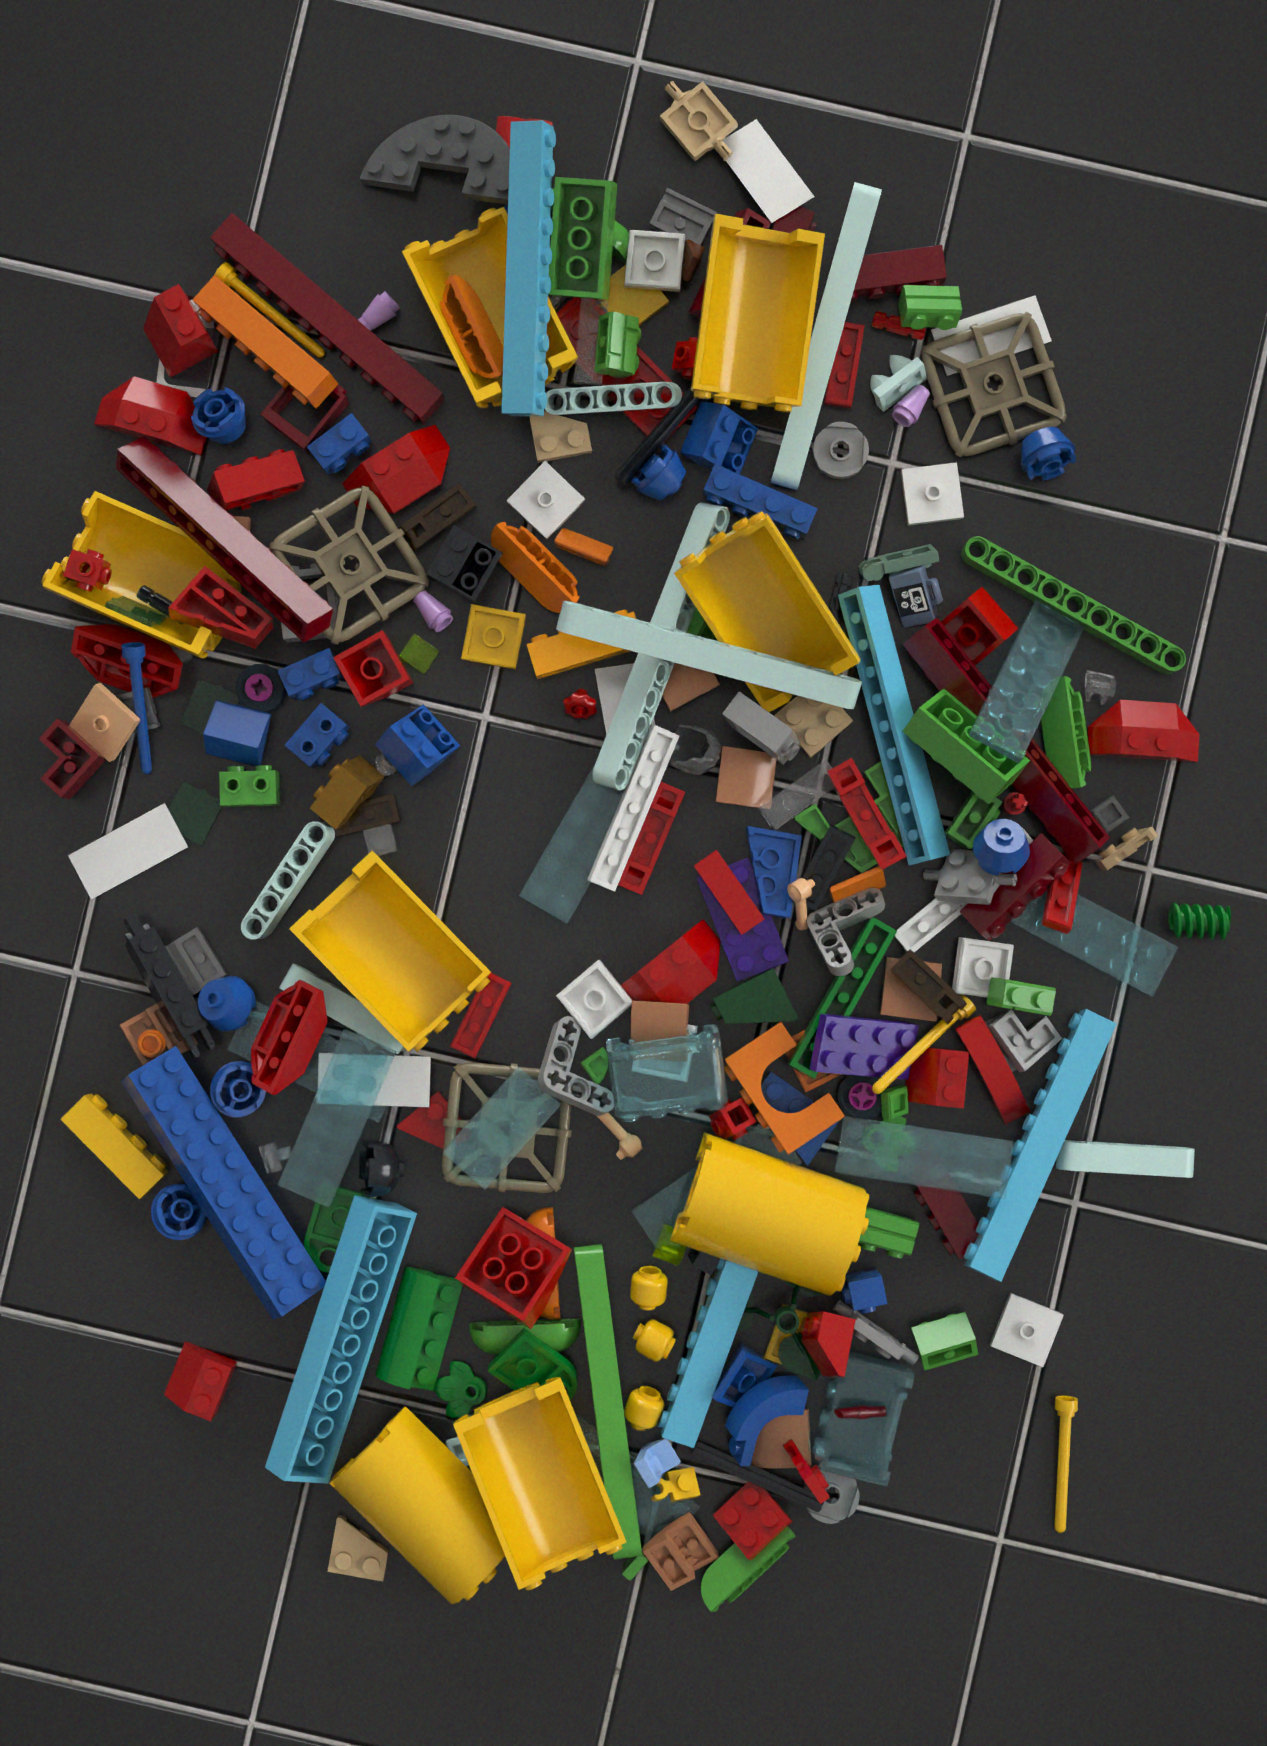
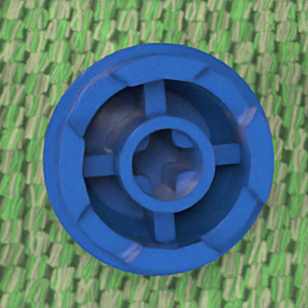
(219, 415)
(1046, 453)
(660, 474)
(1001, 847)
(226, 1003)
(233, 1090)
(177, 1212)

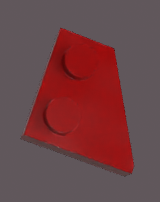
(428, 1121)
(811, 1475)

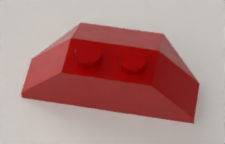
(151, 411)
(403, 469)
(101, 655)
(1144, 732)
(679, 970)
(288, 1037)

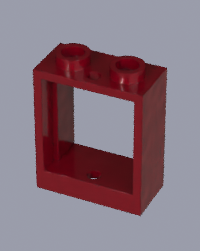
(282, 398)

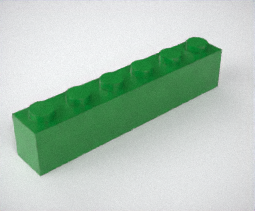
(845, 989)

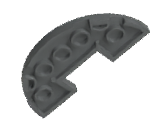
(443, 144)

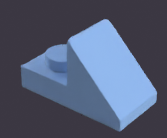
(654, 1460)

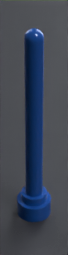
(134, 654)

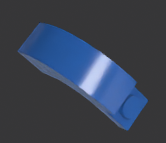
(759, 1406)

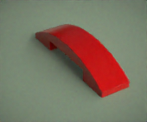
(865, 814)
(651, 838)
(993, 1069)

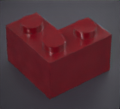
(75, 762)

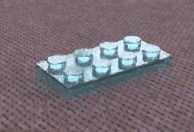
(501, 1128)

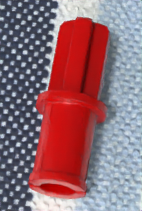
(1014, 803)

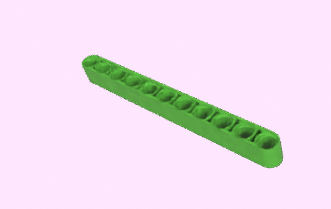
(607, 1393)

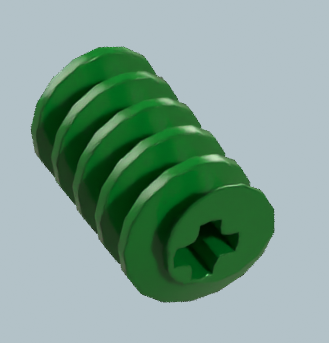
(1199, 920)

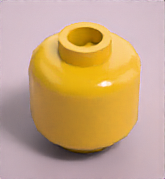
(648, 1287)
(654, 1340)
(644, 1408)

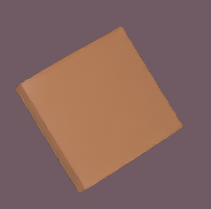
(686, 685)
(745, 777)
(899, 999)
(150, 1019)
(658, 1020)
(769, 1443)
(680, 1551)

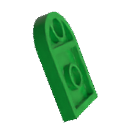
(327, 1226)
(532, 1361)

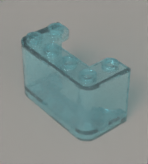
(667, 1075)
(862, 1446)

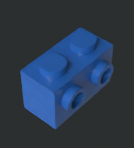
(340, 444)
(310, 675)
(318, 736)
(864, 1290)

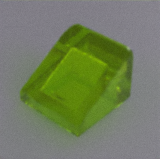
(418, 653)
(666, 1249)

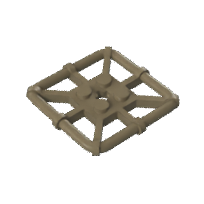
(1001, 367)
(354, 546)
(451, 1173)

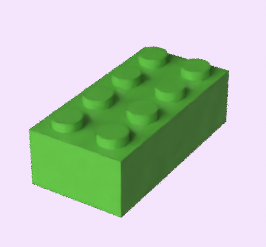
(582, 237)
(943, 732)

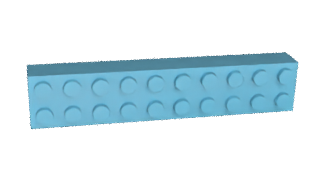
(340, 1340)

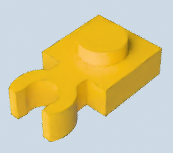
(679, 1485)

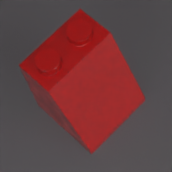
(177, 331)

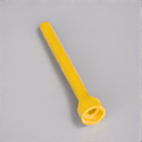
(228, 275)
(920, 1047)
(1066, 1408)

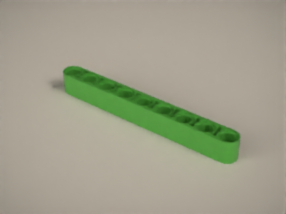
(1087, 605)

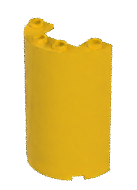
(481, 261)
(756, 315)
(140, 554)
(764, 602)
(392, 953)
(772, 1216)
(538, 1481)
(424, 1506)

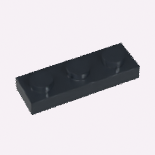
(827, 863)

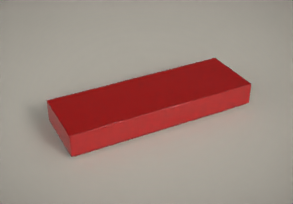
(845, 366)
(729, 892)
(1062, 899)
(480, 1016)

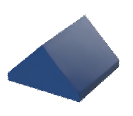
(236, 733)
(741, 1373)

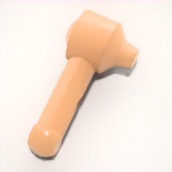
(799, 892)
(629, 1144)

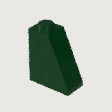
(755, 1001)

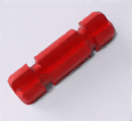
(893, 325)

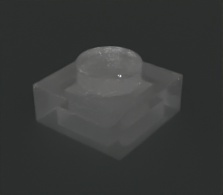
(380, 840)

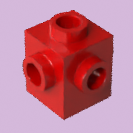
(685, 357)
(88, 570)
(732, 1119)

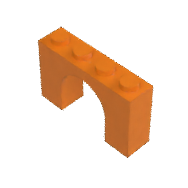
(789, 1129)

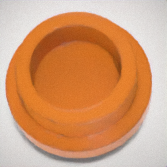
(151, 1043)

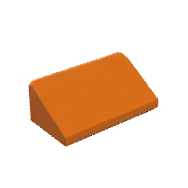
(583, 546)
(870, 879)

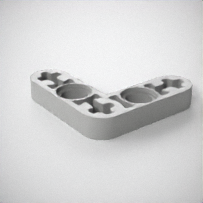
(831, 929)
(561, 1072)

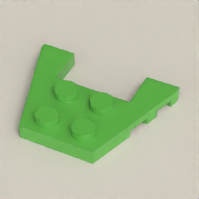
(858, 854)

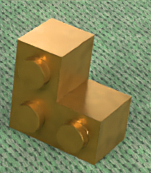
(347, 788)

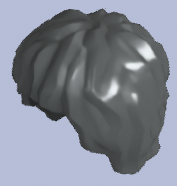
(695, 749)

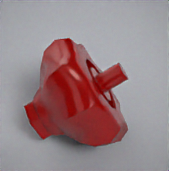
(580, 704)

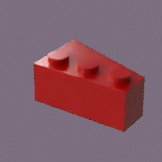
(256, 480)
(222, 609)

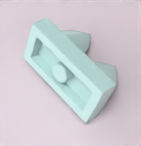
(905, 377)

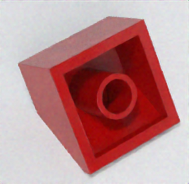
(979, 625)
(373, 669)
(939, 1078)
(828, 1341)
(200, 1381)

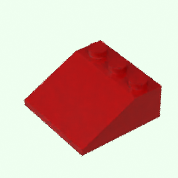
(515, 1267)

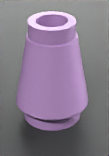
(379, 311)
(910, 407)
(434, 612)

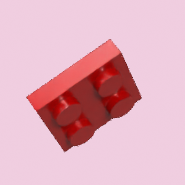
(752, 1519)

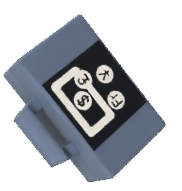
(914, 596)

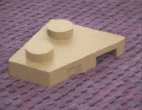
(559, 437)
(1132, 840)
(356, 1554)

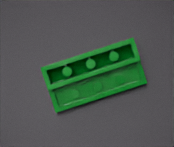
(418, 1329)

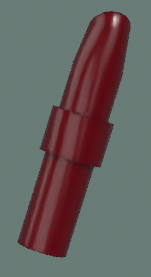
(861, 1412)

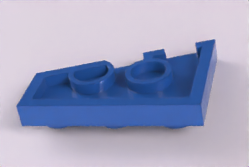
(774, 868)
(789, 1100)

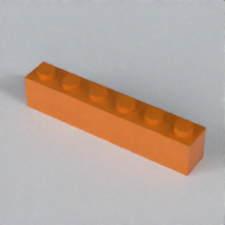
(264, 341)

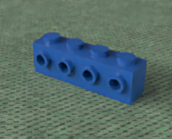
(750, 497)

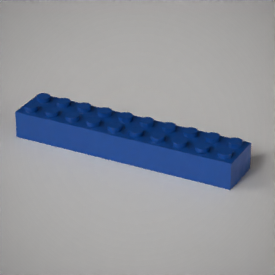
(224, 1183)

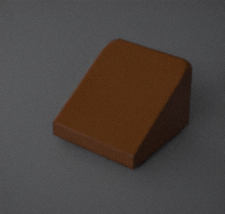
(692, 256)

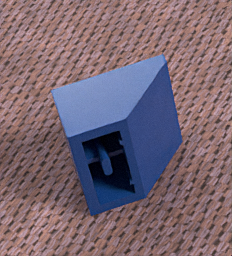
(718, 438)
(416, 744)

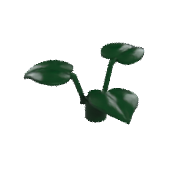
(791, 1349)

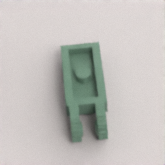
(898, 561)

